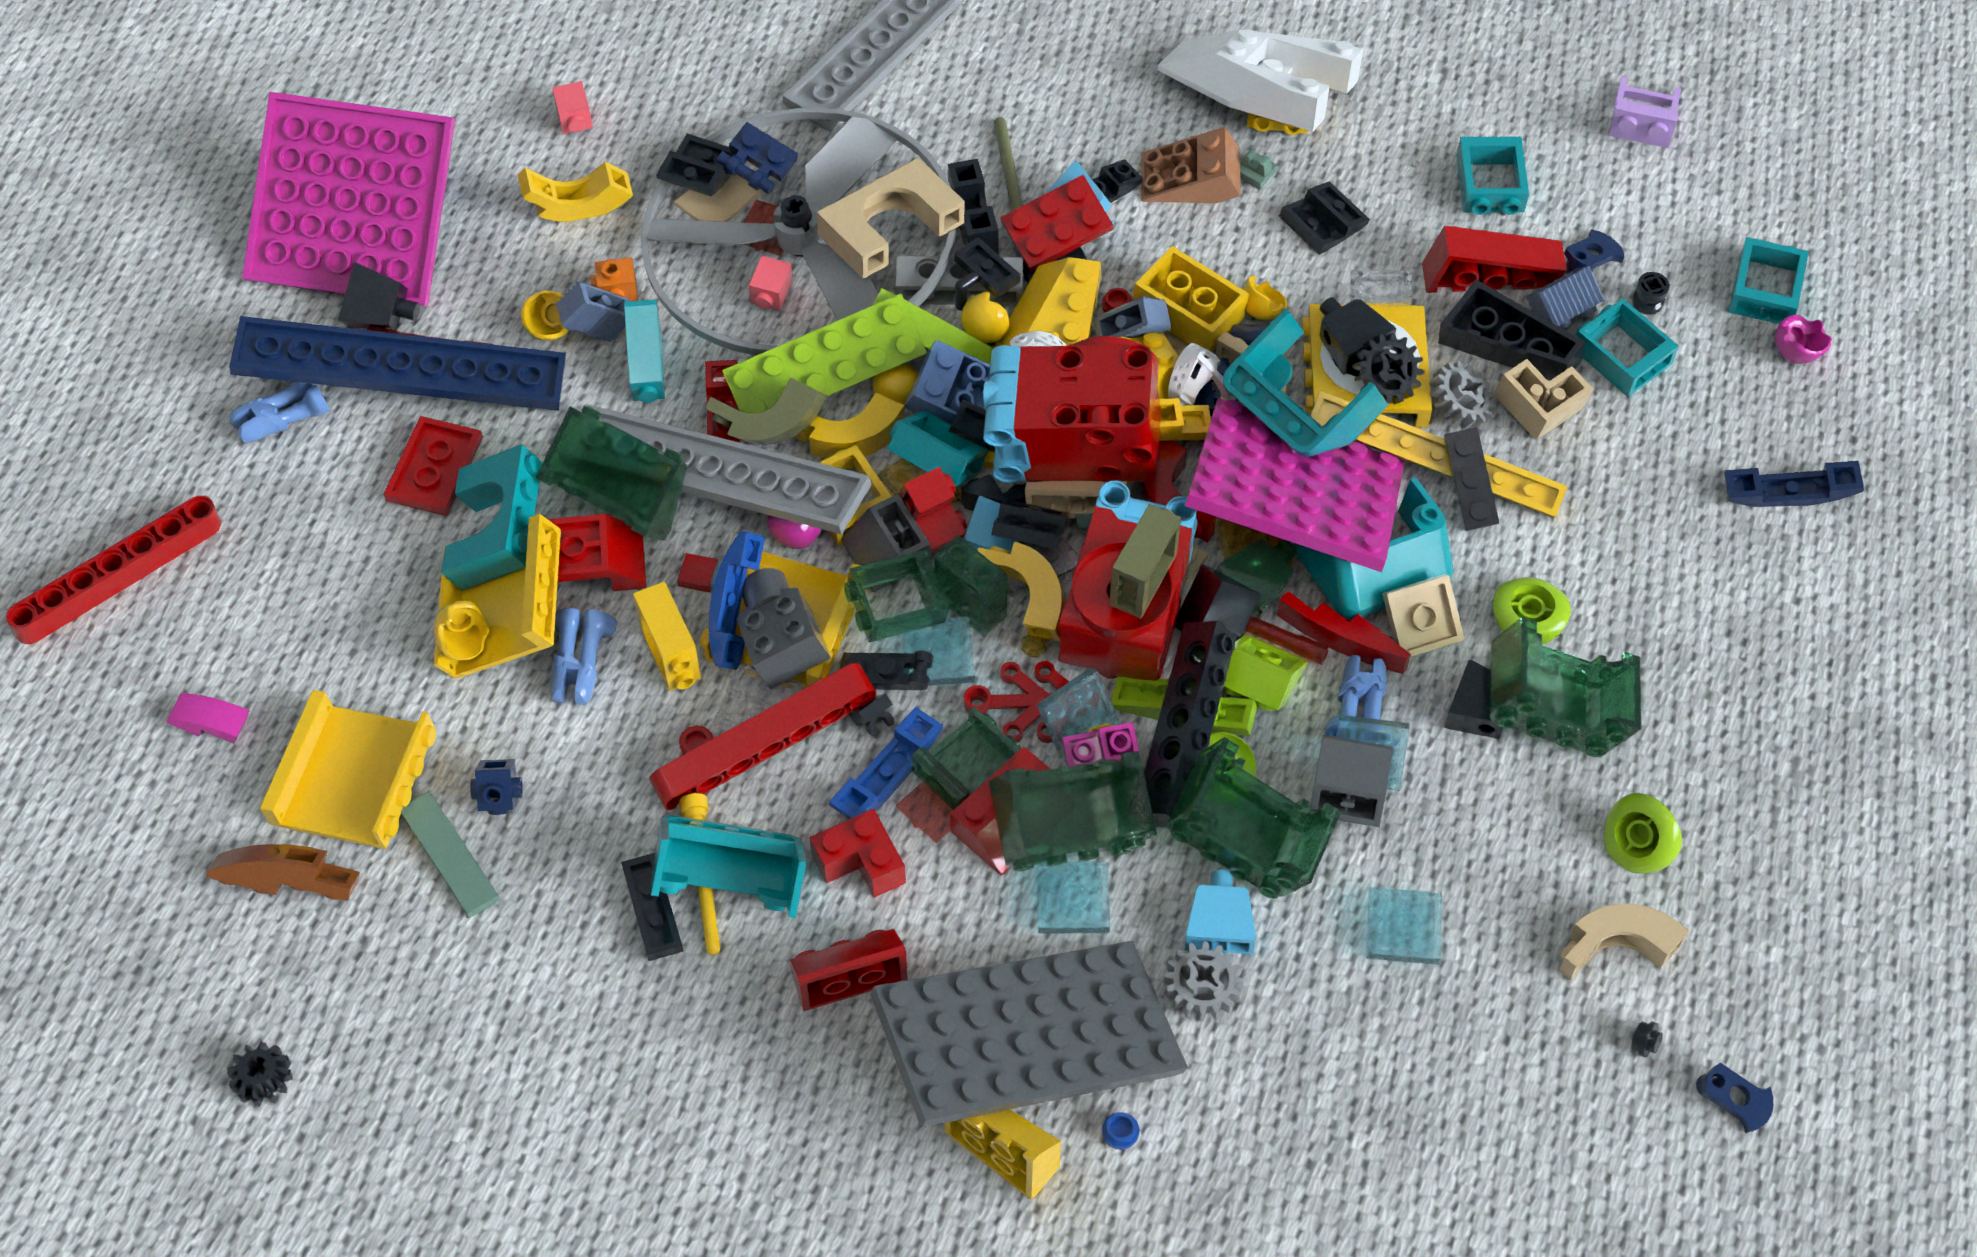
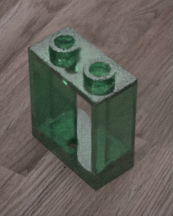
(913, 564)
(980, 589)

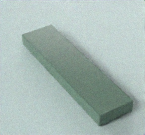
(449, 854)

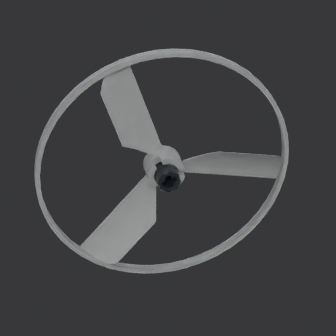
(828, 179)

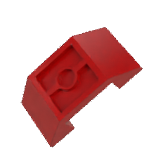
(601, 549)

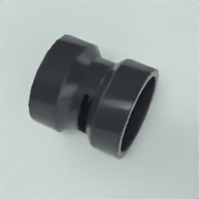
(1650, 293)

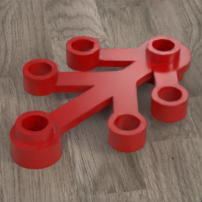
(1033, 696)

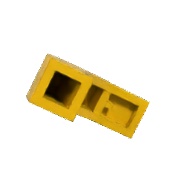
(578, 199)
(866, 430)
(1045, 588)

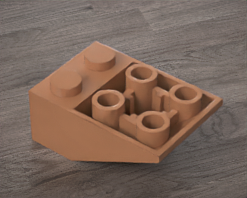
(1192, 170)

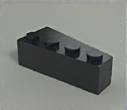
(1508, 333)

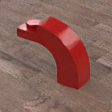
(1161, 487)

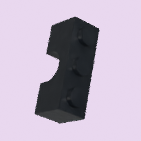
(979, 220)

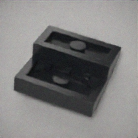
(696, 165)
(1324, 217)
(1030, 523)

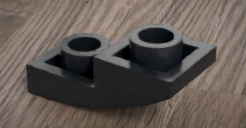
(1117, 180)

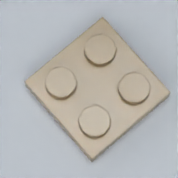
(1424, 615)

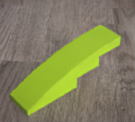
(933, 328)
(1147, 697)

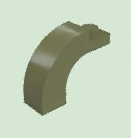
(781, 422)

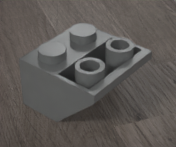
(884, 533)
(1352, 779)

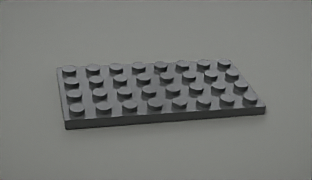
(1026, 1032)

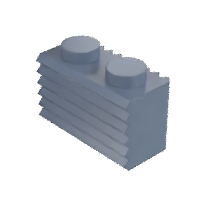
(1567, 297)
(592, 311)
(1134, 319)

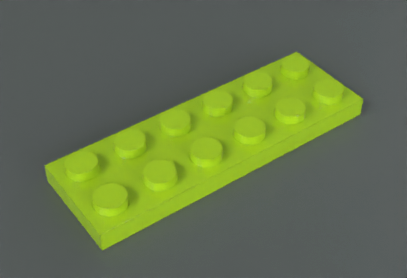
(829, 356)

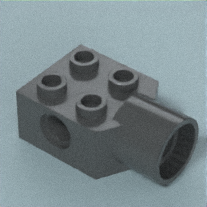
(779, 628)

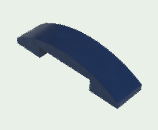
(1806, 488)

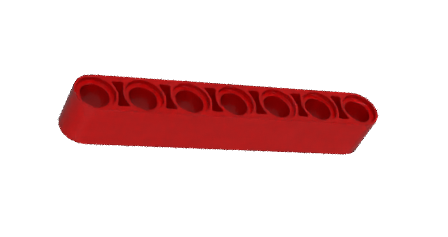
(163, 541)
(763, 735)

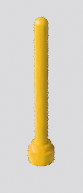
(696, 807)

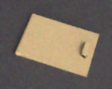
(722, 205)

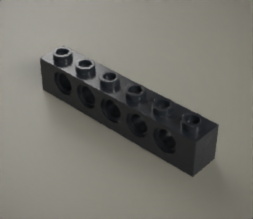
(1187, 712)

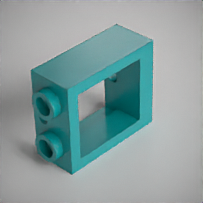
(1492, 151)
(1749, 301)
(1658, 345)
(929, 445)

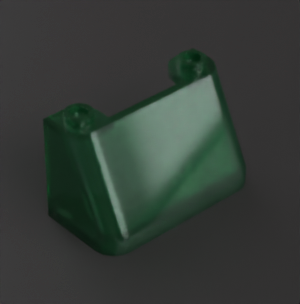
(615, 472)

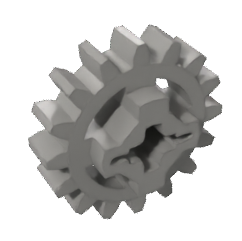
(1462, 395)
(1203, 996)

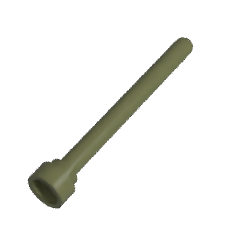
(1008, 163)

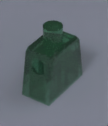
(1262, 570)

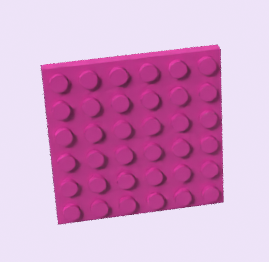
(347, 189)
(1326, 501)

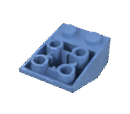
(946, 380)

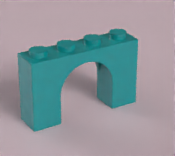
(503, 544)

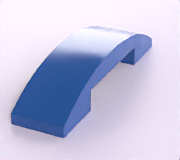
(727, 596)
(889, 768)

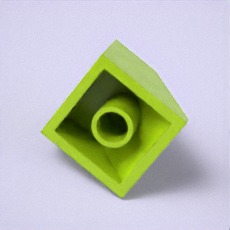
(1263, 672)

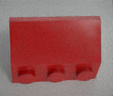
(975, 817)
(848, 968)

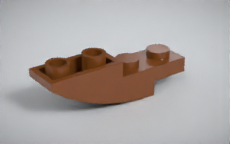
(271, 865)

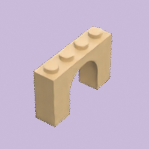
(908, 189)

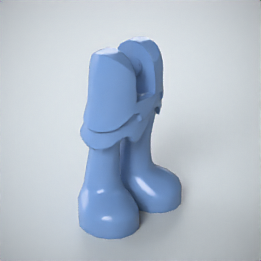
(261, 416)
(565, 666)
(1360, 687)

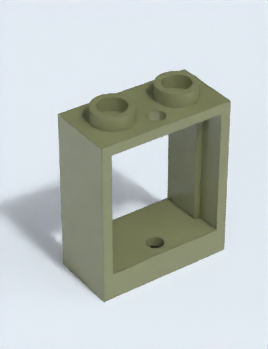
(1144, 560)

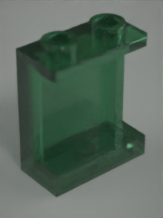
(964, 758)

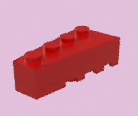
(1492, 258)

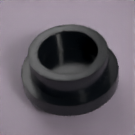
(1647, 1038)

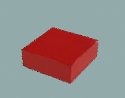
(697, 572)

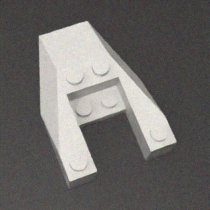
(1267, 72)

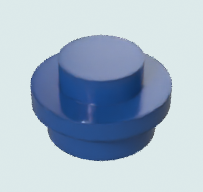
(1120, 1130)

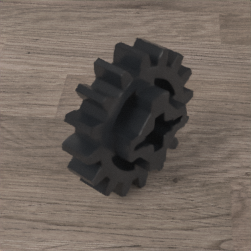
(1402, 367)

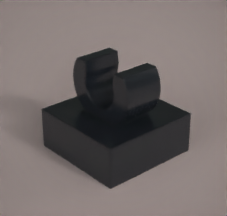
(873, 711)

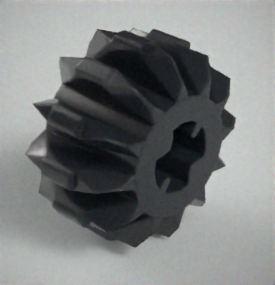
(261, 1086)

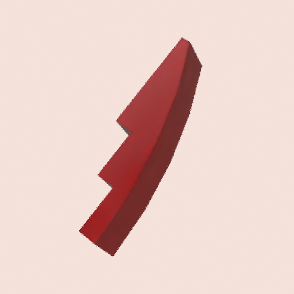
(1345, 637)

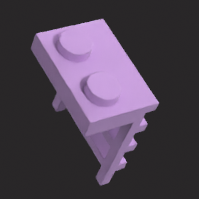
(1644, 121)

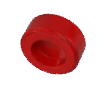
(693, 738)

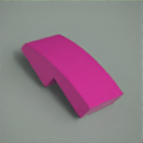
(208, 714)
(1099, 744)

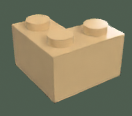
(1540, 403)

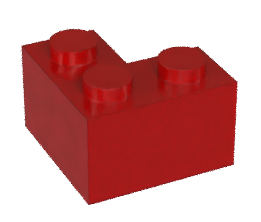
(930, 504)
(859, 845)

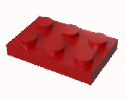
(1056, 223)
(431, 465)

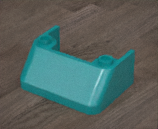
(1258, 382)
(1409, 560)
(729, 860)

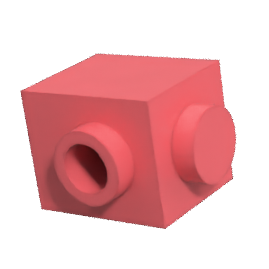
(572, 107)
(770, 283)

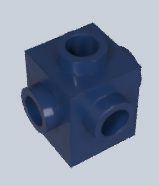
(496, 786)

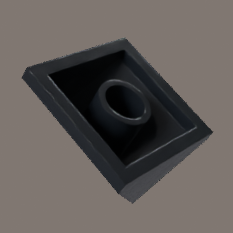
(1218, 599)

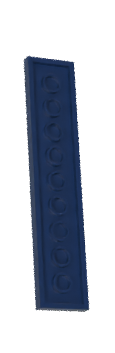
(398, 363)

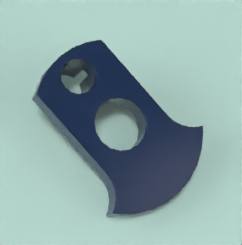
(1580, 257)
(1757, 1104)

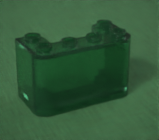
(1561, 695)
(1072, 812)
(1250, 824)

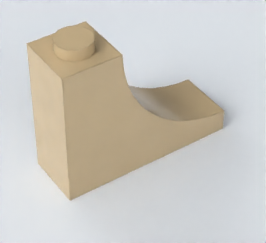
(1067, 496)

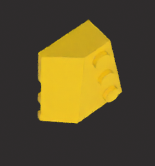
(1058, 300)
(1010, 1147)

